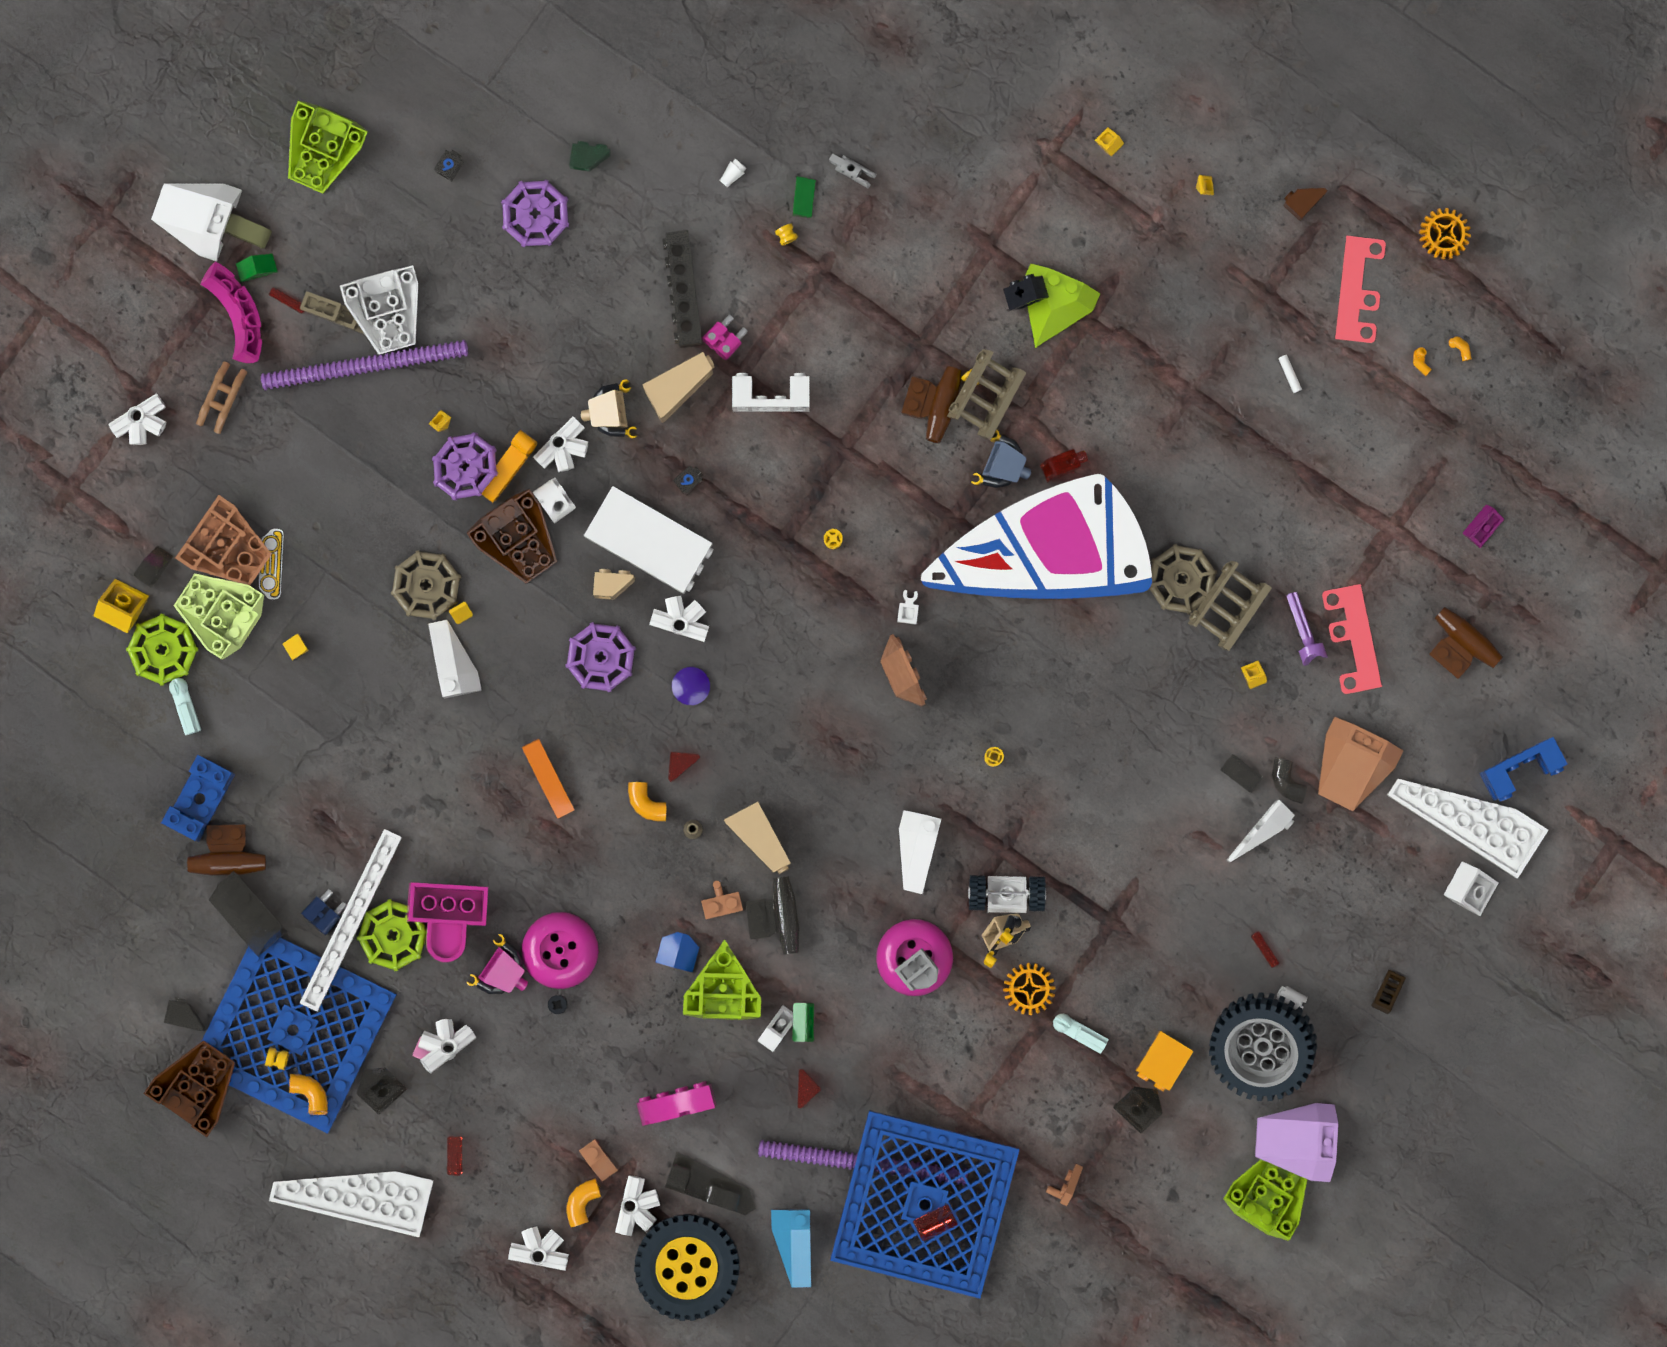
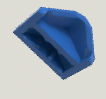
(678, 951)

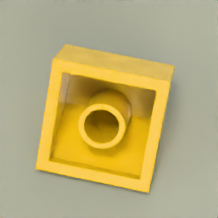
(120, 605)

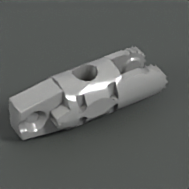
(845, 163)

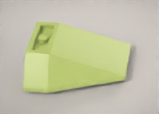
(220, 612)

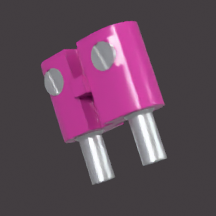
(722, 340)

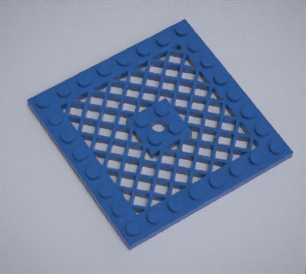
(380, 1004)
(932, 1137)

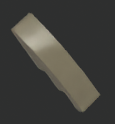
(330, 311)

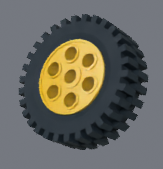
(676, 1234)

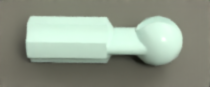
(184, 706)
(1079, 1032)

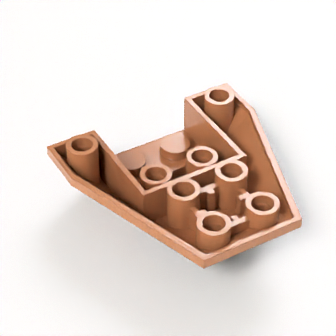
(900, 673)
(1354, 763)

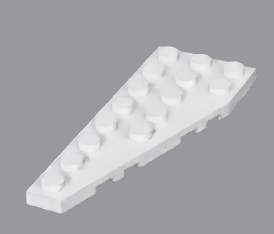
(1487, 828)
(375, 1199)

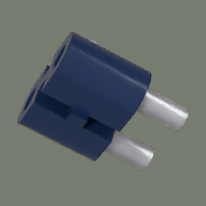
(321, 915)

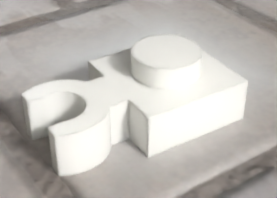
(908, 611)

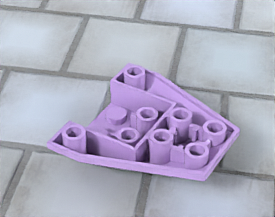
(1300, 1140)

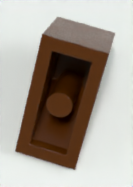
(1303, 201)

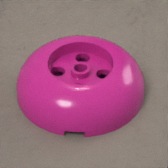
(894, 945)
(581, 959)

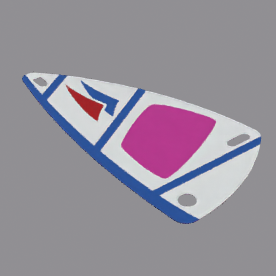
(1050, 548)

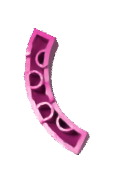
(240, 309)

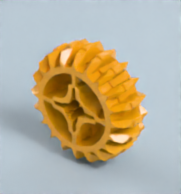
(1455, 221)
(1012, 989)

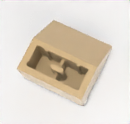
(611, 585)

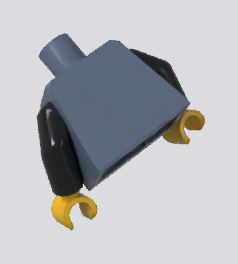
(1004, 464)

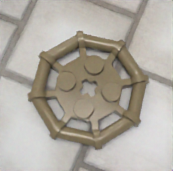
(1171, 574)
(417, 592)

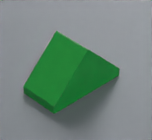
(256, 267)

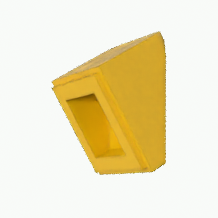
(1109, 141)
(461, 613)
(295, 646)
(1254, 674)

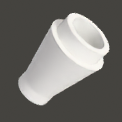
(732, 172)

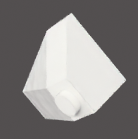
(453, 665)
(1271, 823)
(917, 843)

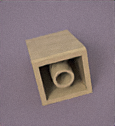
(675, 386)
(759, 836)

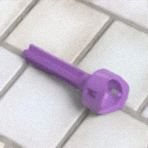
(1311, 648)

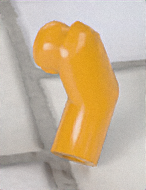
(1463, 346)
(1419, 361)

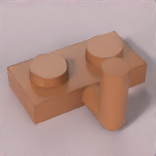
(722, 903)
(1067, 1189)

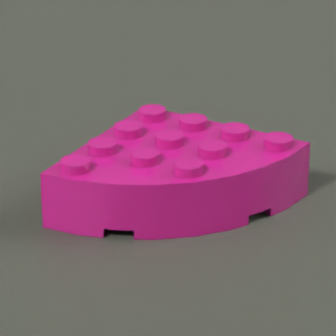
(676, 1105)

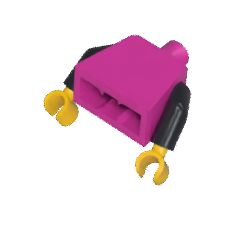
(502, 971)

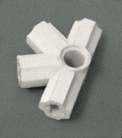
(138, 428)
(563, 454)
(677, 612)
(444, 1037)
(642, 1202)
(534, 1244)

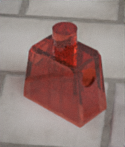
(1057, 466)

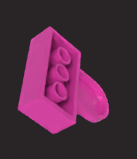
(447, 914)

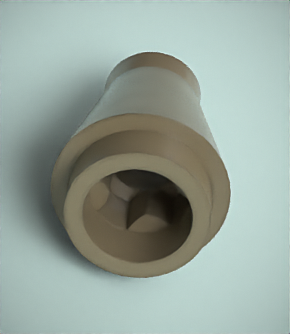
(697, 833)

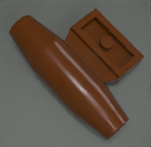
(929, 401)
(1462, 645)
(226, 854)

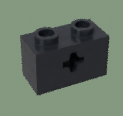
(1026, 292)

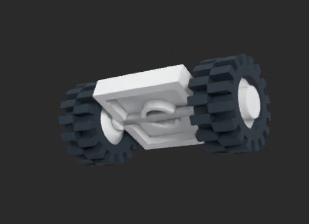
(1007, 893)

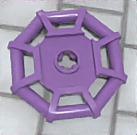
(527, 221)
(457, 459)
(609, 650)

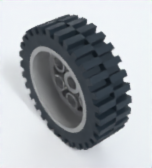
(1253, 1074)

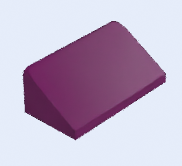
(1483, 526)

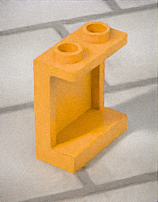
(1163, 1061)

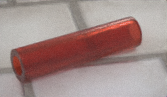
(285, 299)
(1265, 949)

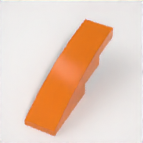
(548, 778)

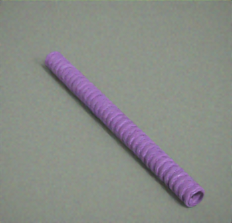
(364, 365)
(845, 1160)

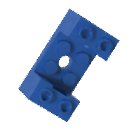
(1547, 754)
(187, 815)

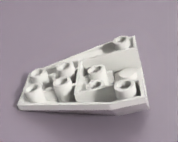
(197, 214)
(385, 307)

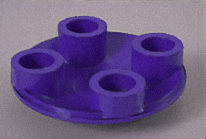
(690, 686)

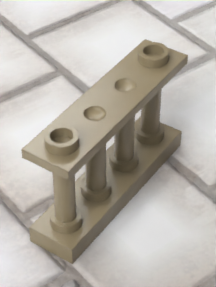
(1004, 394)
(1247, 608)

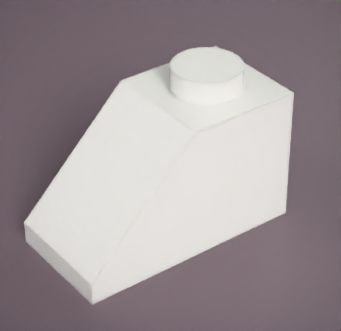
(777, 1028)

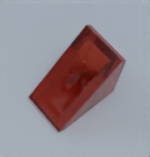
(680, 763)
(806, 1088)

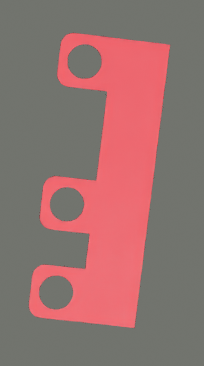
(1351, 289)
(1359, 633)

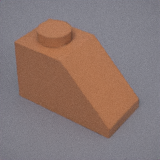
(598, 1160)

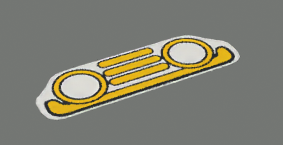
(272, 570)

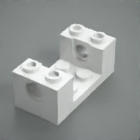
(743, 401)

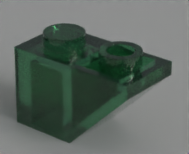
(587, 157)

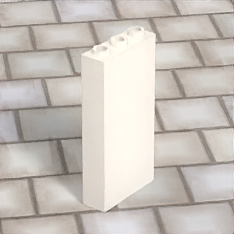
(649, 540)

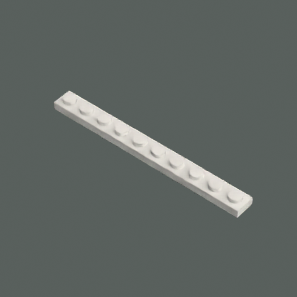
(350, 920)

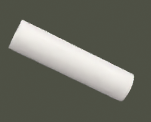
(1290, 374)

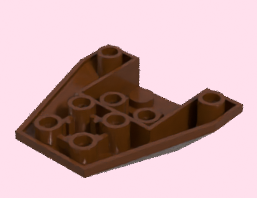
(516, 536)
(195, 1086)

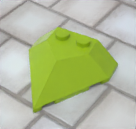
(1067, 303)
(722, 990)

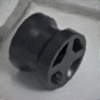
(560, 1004)

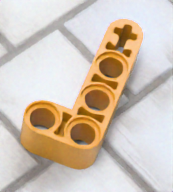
(519, 451)

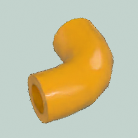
(643, 805)
(312, 1090)
(578, 1200)

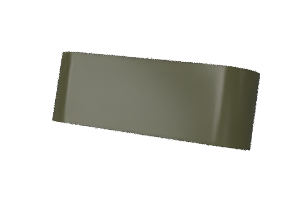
(247, 231)

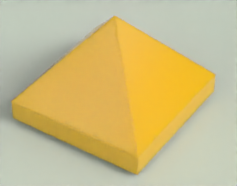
(1205, 185)
(440, 421)

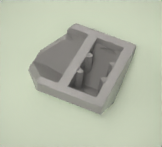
(918, 971)

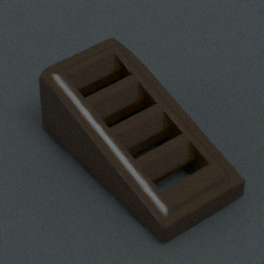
(1381, 1006)

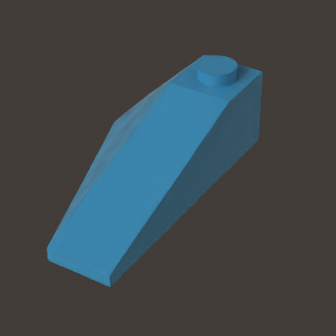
(792, 1237)

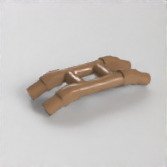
(224, 408)

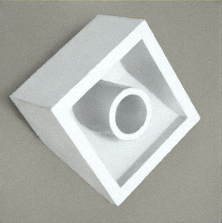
(1471, 888)

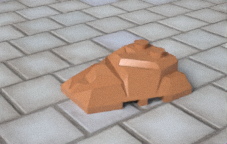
(225, 545)

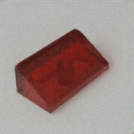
(454, 1155)
(935, 1222)

